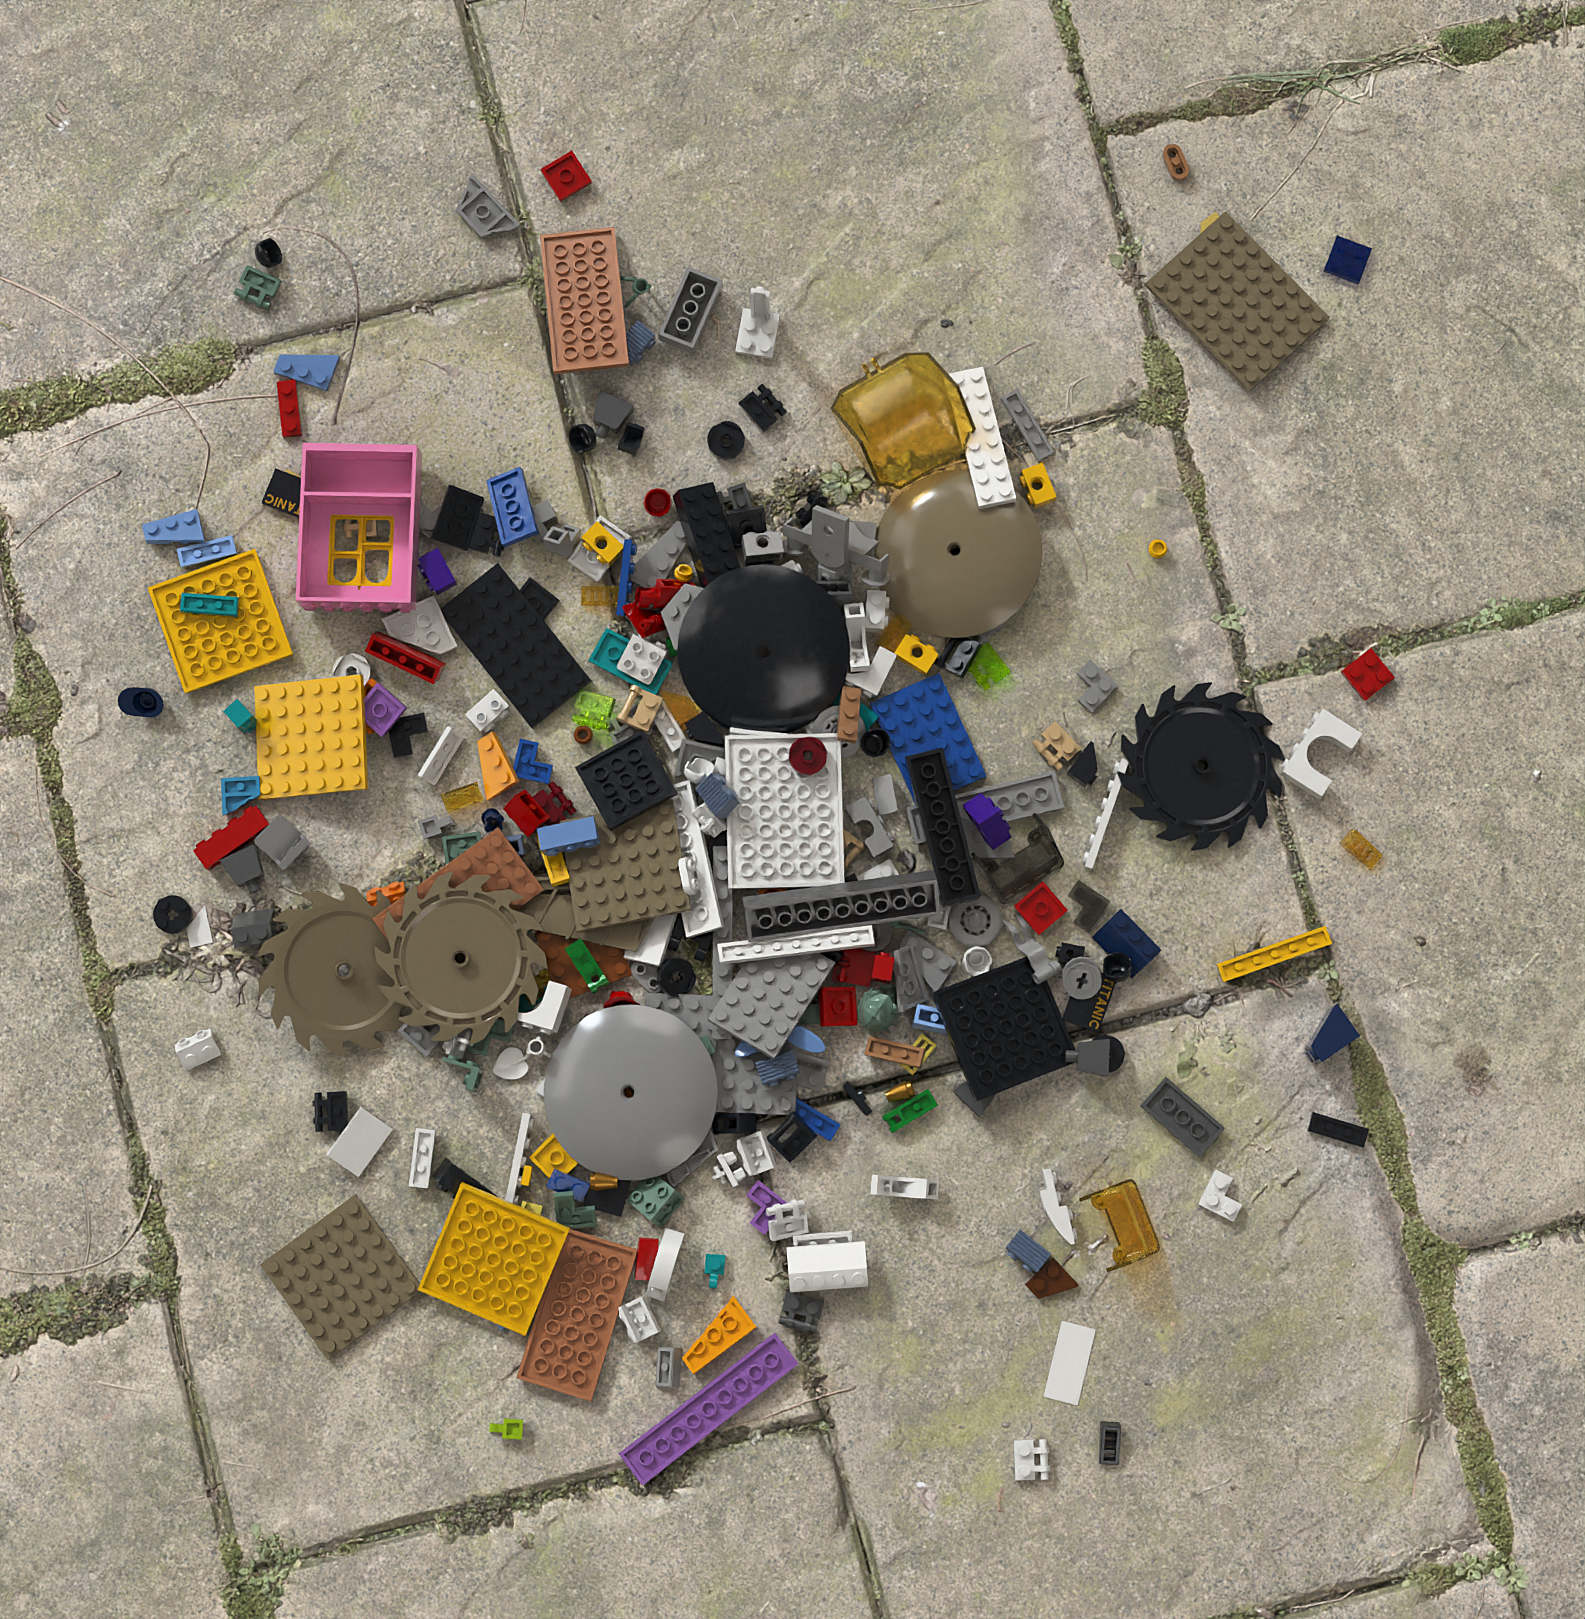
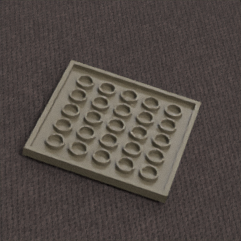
(629, 873)
(341, 1277)

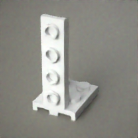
(758, 326)

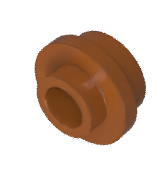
(579, 730)

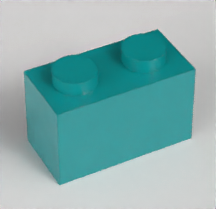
(241, 716)

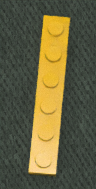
(1274, 954)

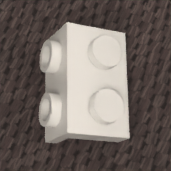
(197, 1049)
(756, 1153)
(638, 1319)

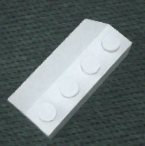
(827, 1266)

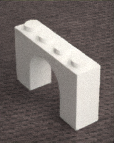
(872, 680)
(1324, 727)
(550, 1011)

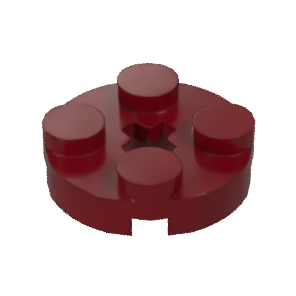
(797, 760)

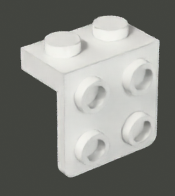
(642, 658)

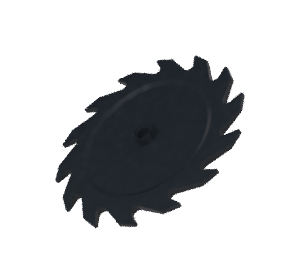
(1168, 770)

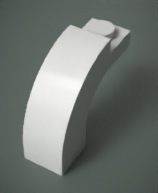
(855, 622)
(904, 1187)
(664, 1264)

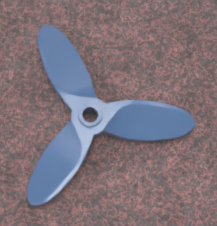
(799, 1037)

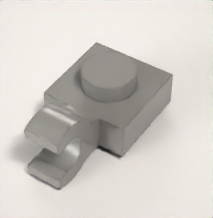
(432, 826)

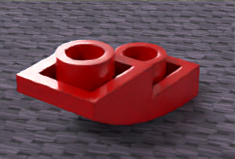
(646, 1257)

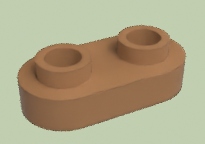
(1175, 163)

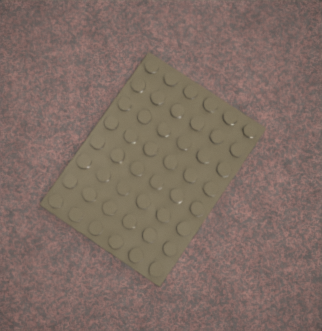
(1237, 301)

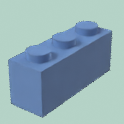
(568, 836)

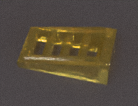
(607, 603)
(1345, 843)

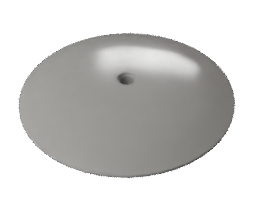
(670, 1101)

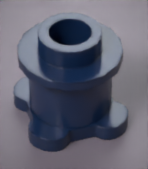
(492, 820)

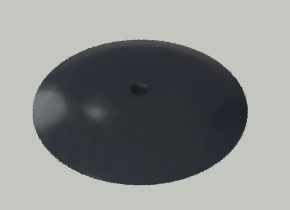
(757, 610)

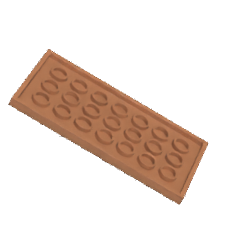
(584, 300)
(488, 856)
(577, 1315)

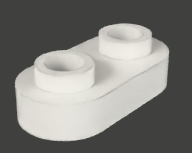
(687, 875)

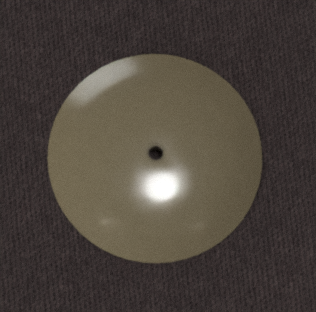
(960, 592)

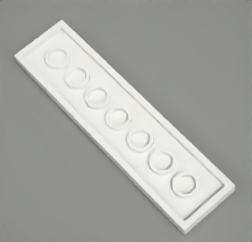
(984, 448)
(704, 904)

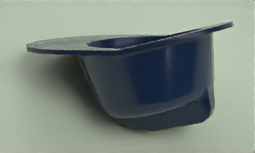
(140, 702)

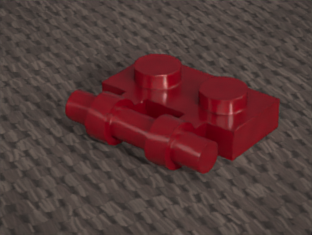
(545, 801)

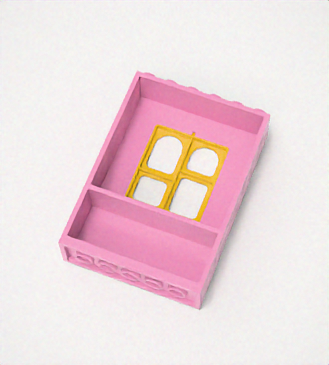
(363, 486)

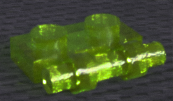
(992, 664)
(593, 703)

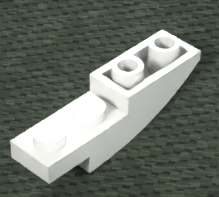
(1058, 1216)

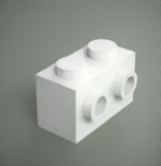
(875, 611)
(488, 711)

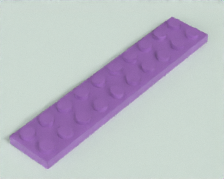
(708, 1408)

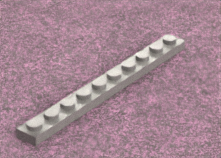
(722, 973)

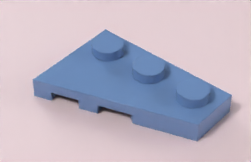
(308, 369)

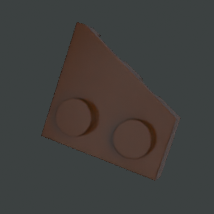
(1050, 1280)

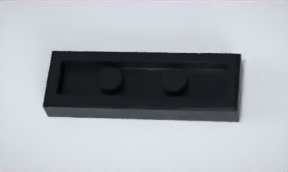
(1338, 1129)

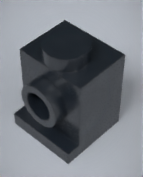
(1078, 951)

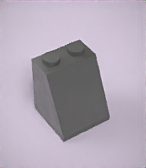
(253, 928)

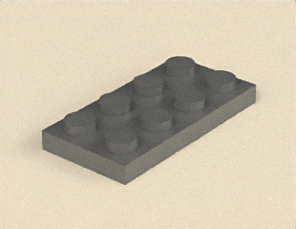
(1182, 1117)

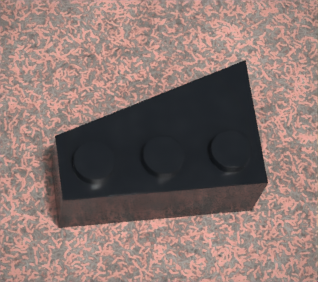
(451, 1176)

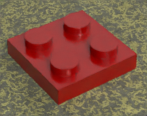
(566, 176)
(1367, 674)
(1040, 908)
(837, 1006)

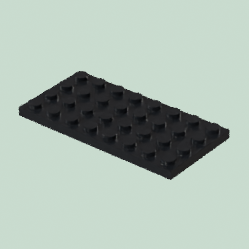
(515, 645)

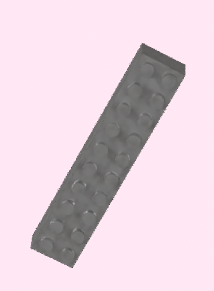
(841, 905)

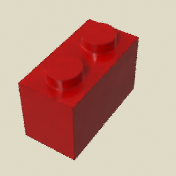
(526, 813)
(882, 968)

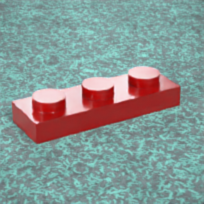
(289, 408)

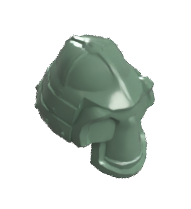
(878, 1008)

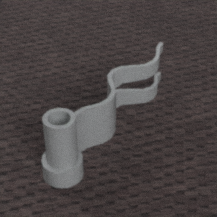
(1034, 951)

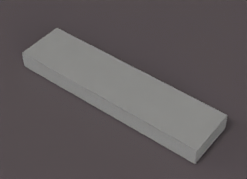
(1027, 425)

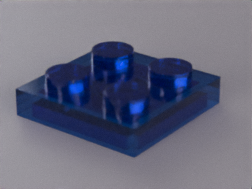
(1347, 259)

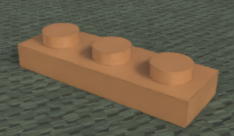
(848, 714)
(894, 1052)

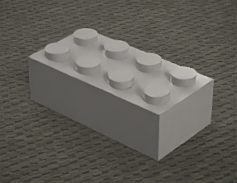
(690, 310)

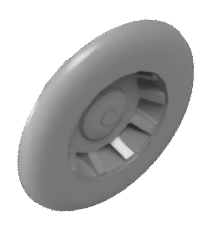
(826, 717)
(975, 922)

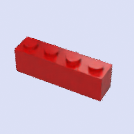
(405, 657)
(231, 838)

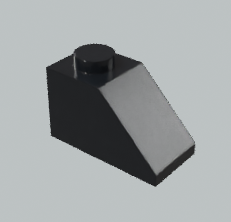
(703, 730)
(1085, 767)
(734, 1123)

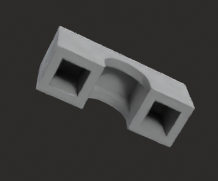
(862, 811)

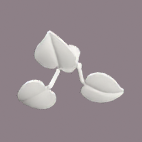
(511, 1061)

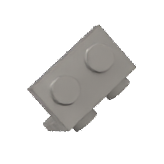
(282, 842)

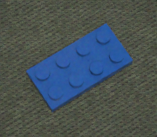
(512, 507)

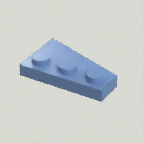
(177, 528)

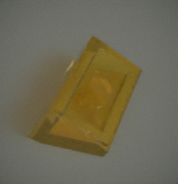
(894, 633)

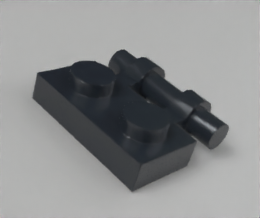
(758, 410)
(483, 535)
(336, 1109)

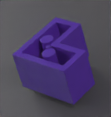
(436, 570)
(988, 820)

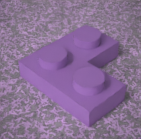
(765, 1199)

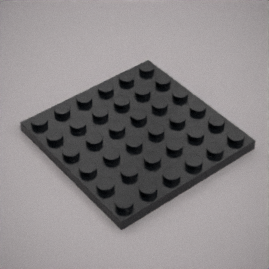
(1003, 1028)

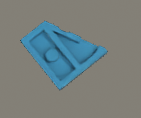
(238, 792)

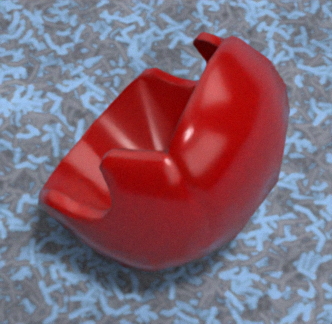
(657, 502)

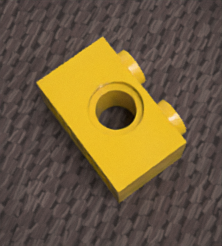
(1037, 474)
(597, 534)
(922, 664)

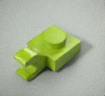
(511, 1428)

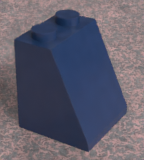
(1331, 1035)

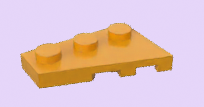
(495, 766)

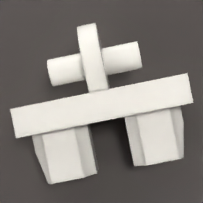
(708, 820)
(457, 1045)
(734, 1177)

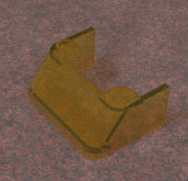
(1128, 1221)

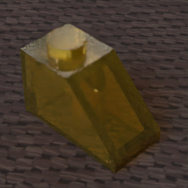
(680, 707)

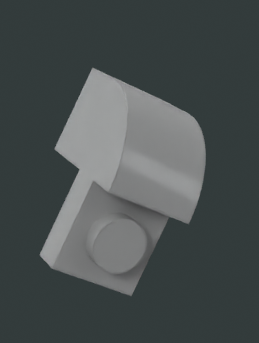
(543, 515)
(561, 540)

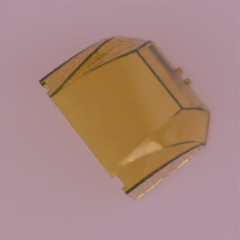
(904, 418)

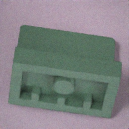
(471, 1079)
(655, 1200)

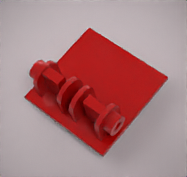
(645, 621)
(854, 967)

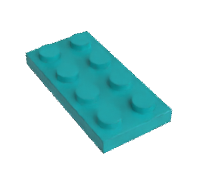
(608, 654)

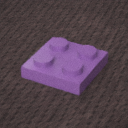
(382, 709)

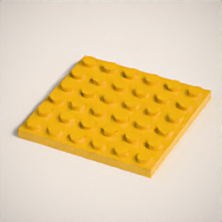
(215, 646)
(311, 737)
(493, 1258)

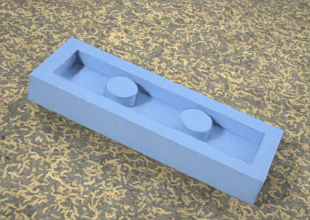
(207, 552)

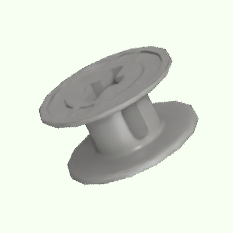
(1073, 971)

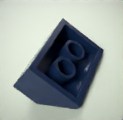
(1125, 936)

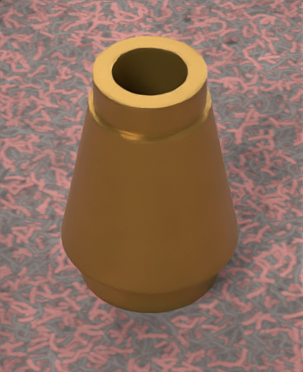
(900, 1092)
(602, 1181)

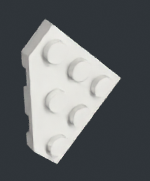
(422, 627)

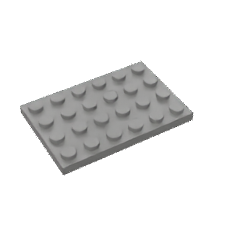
(770, 999)

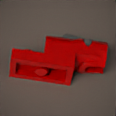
(658, 597)

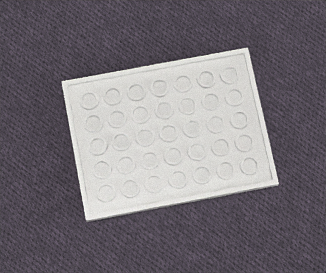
(786, 822)

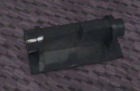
(804, 514)

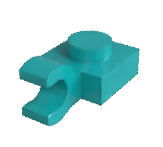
(714, 1266)

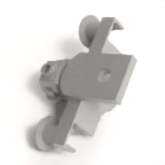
(835, 546)

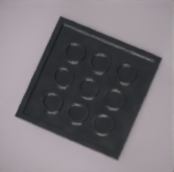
(626, 780)

